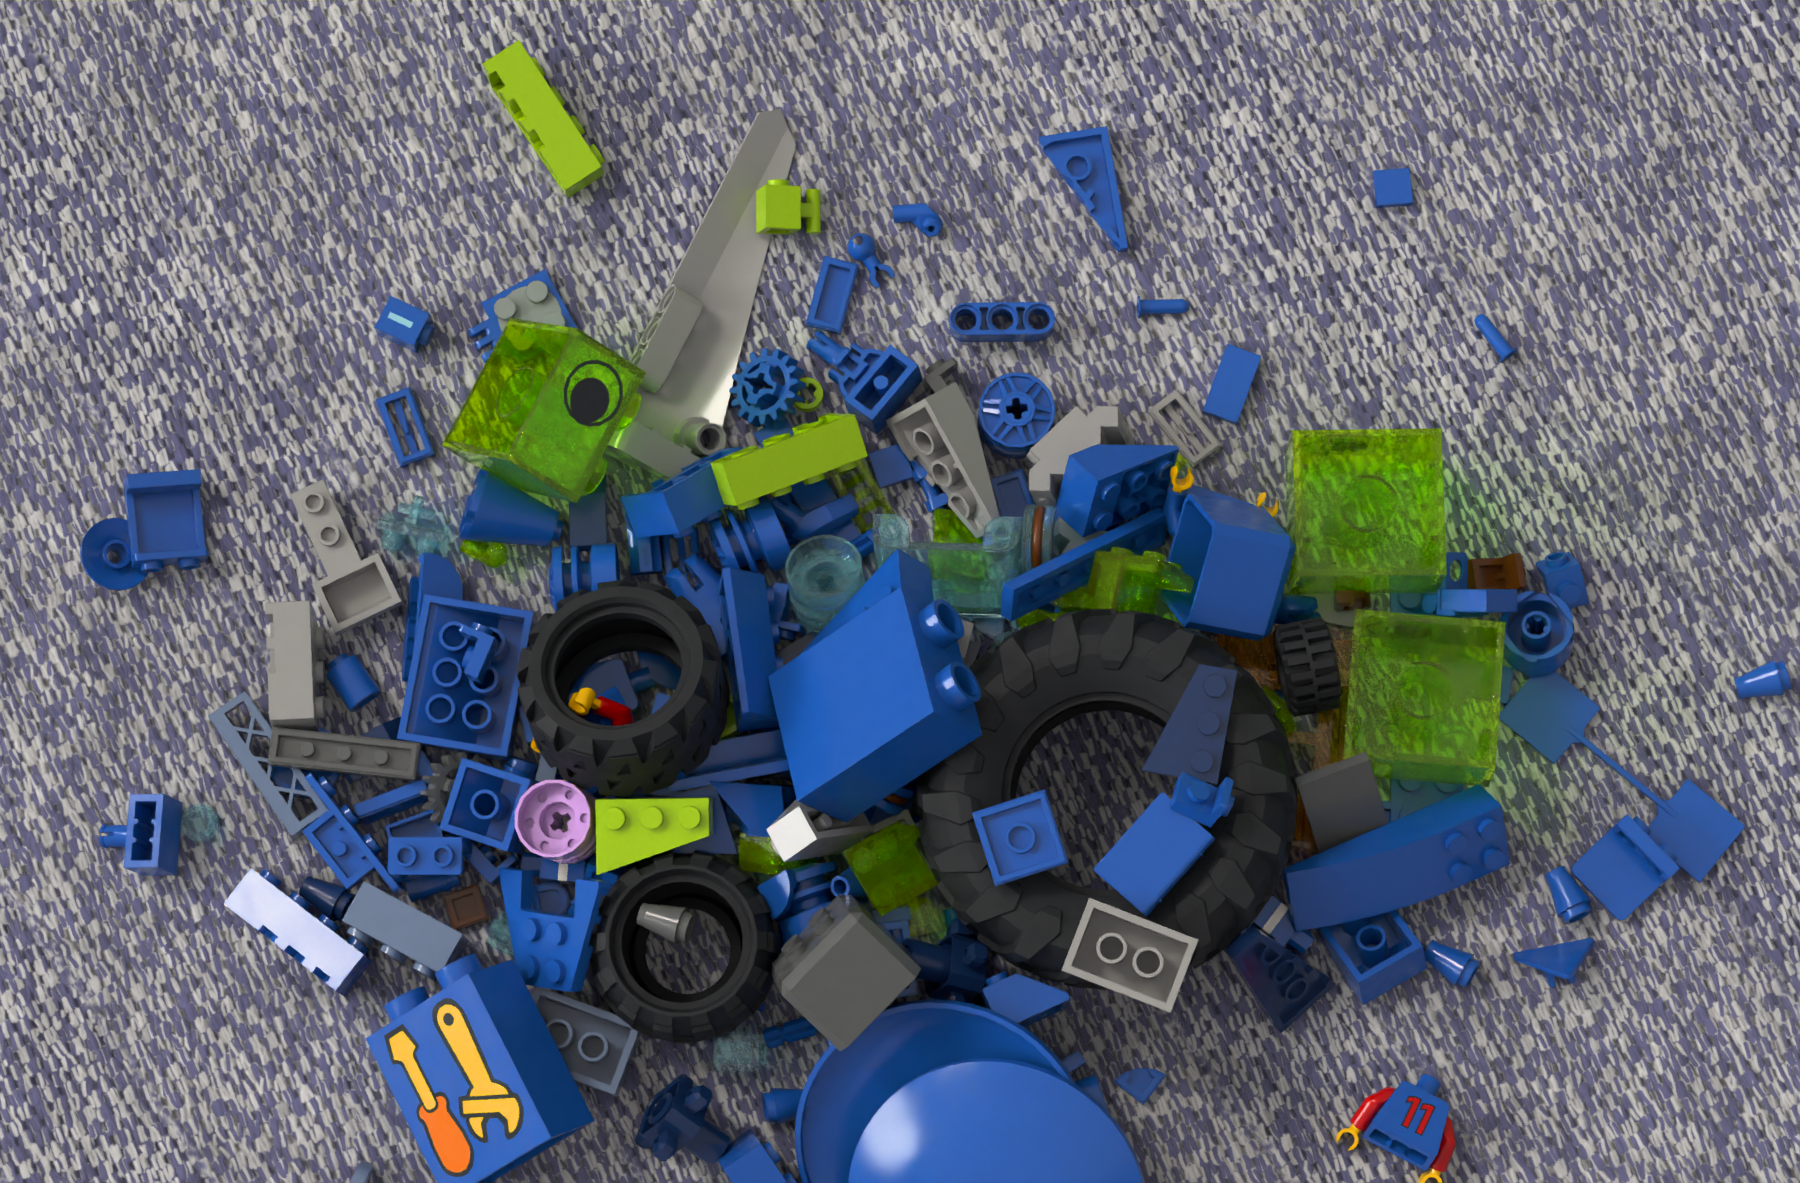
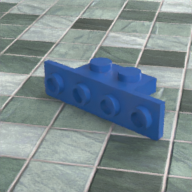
(343, 844)

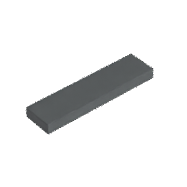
(344, 754)

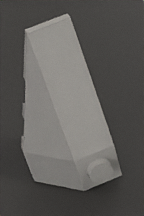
(946, 442)

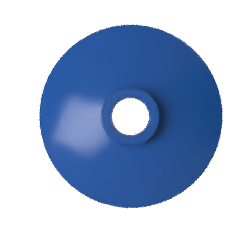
(100, 539)

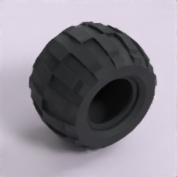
(702, 884)

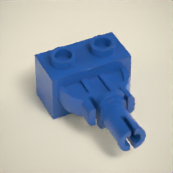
(868, 379)

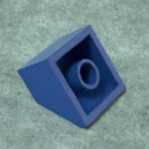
(485, 805)

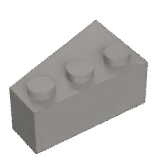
(295, 666)

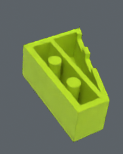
(647, 826)

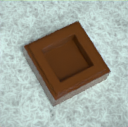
(466, 907)

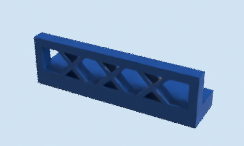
(738, 759)

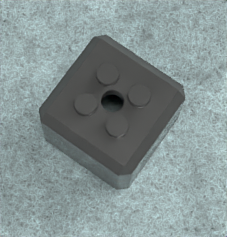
(843, 970)

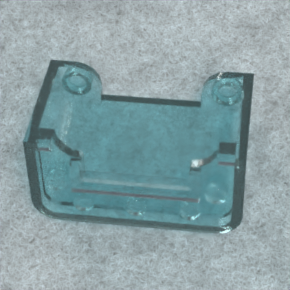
(961, 573)

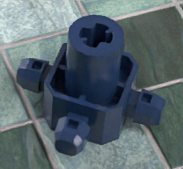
(953, 966)
(678, 1121)

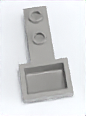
(354, 587)

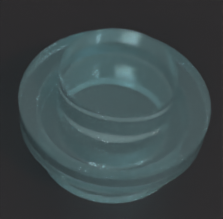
(199, 822)

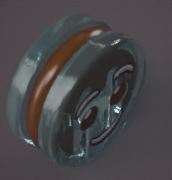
(1039, 535)

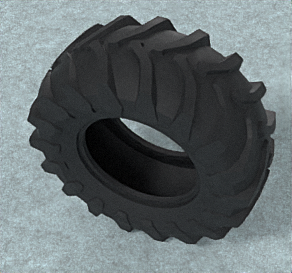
(1081, 667)

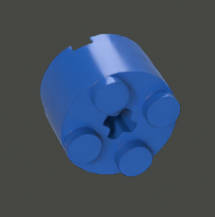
(1533, 652)

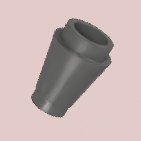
(667, 921)

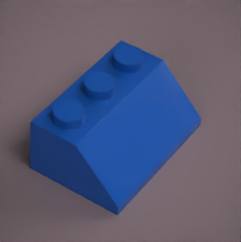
(1022, 998)

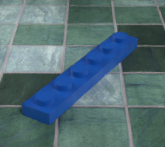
(1075, 566)

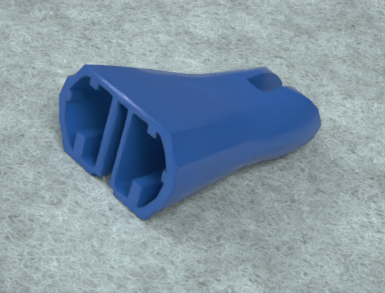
(703, 596)

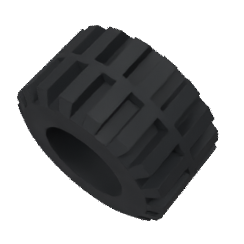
(1307, 666)

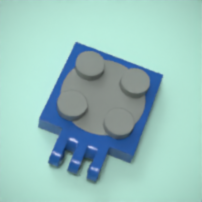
(528, 300)

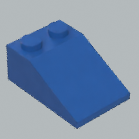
(1374, 953)

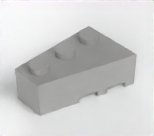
(809, 833)

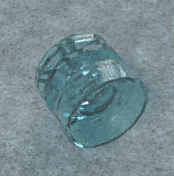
(822, 579)

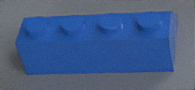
(749, 646)

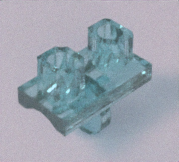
(395, 528)

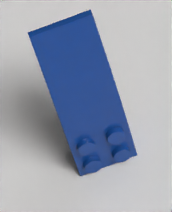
(1400, 862)

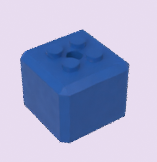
(1237, 567)

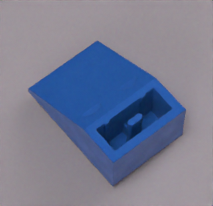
(1113, 484)

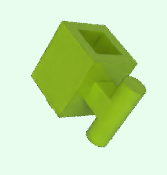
(781, 209)

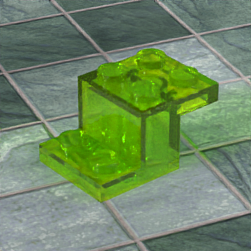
(1126, 582)

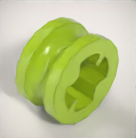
(818, 396)

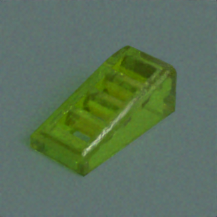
(872, 487)

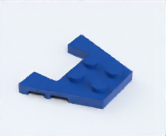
(548, 946)

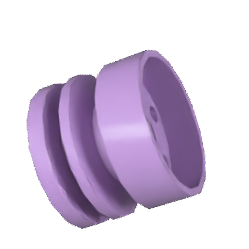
(540, 821)

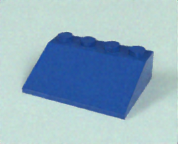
(444, 705)

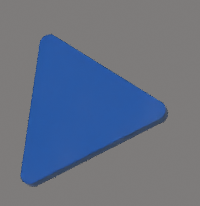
(1558, 959)

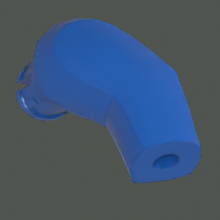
(816, 520)

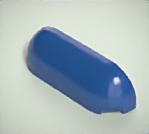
(435, 578)

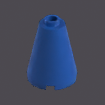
(507, 514)

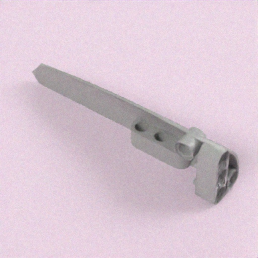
(704, 316)

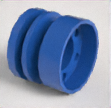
(996, 423)
(751, 539)
(577, 575)
(808, 897)

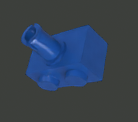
(150, 835)

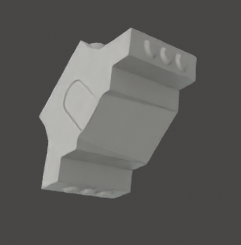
(1072, 434)

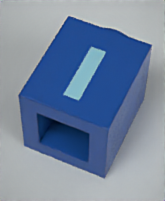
(405, 325)

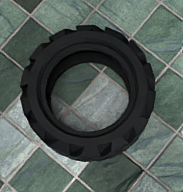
(608, 623)

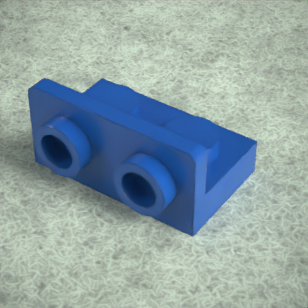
(427, 855)

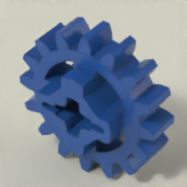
(766, 405)

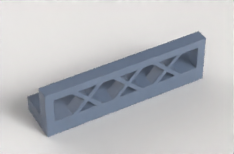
(256, 772)

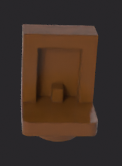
(1497, 573)

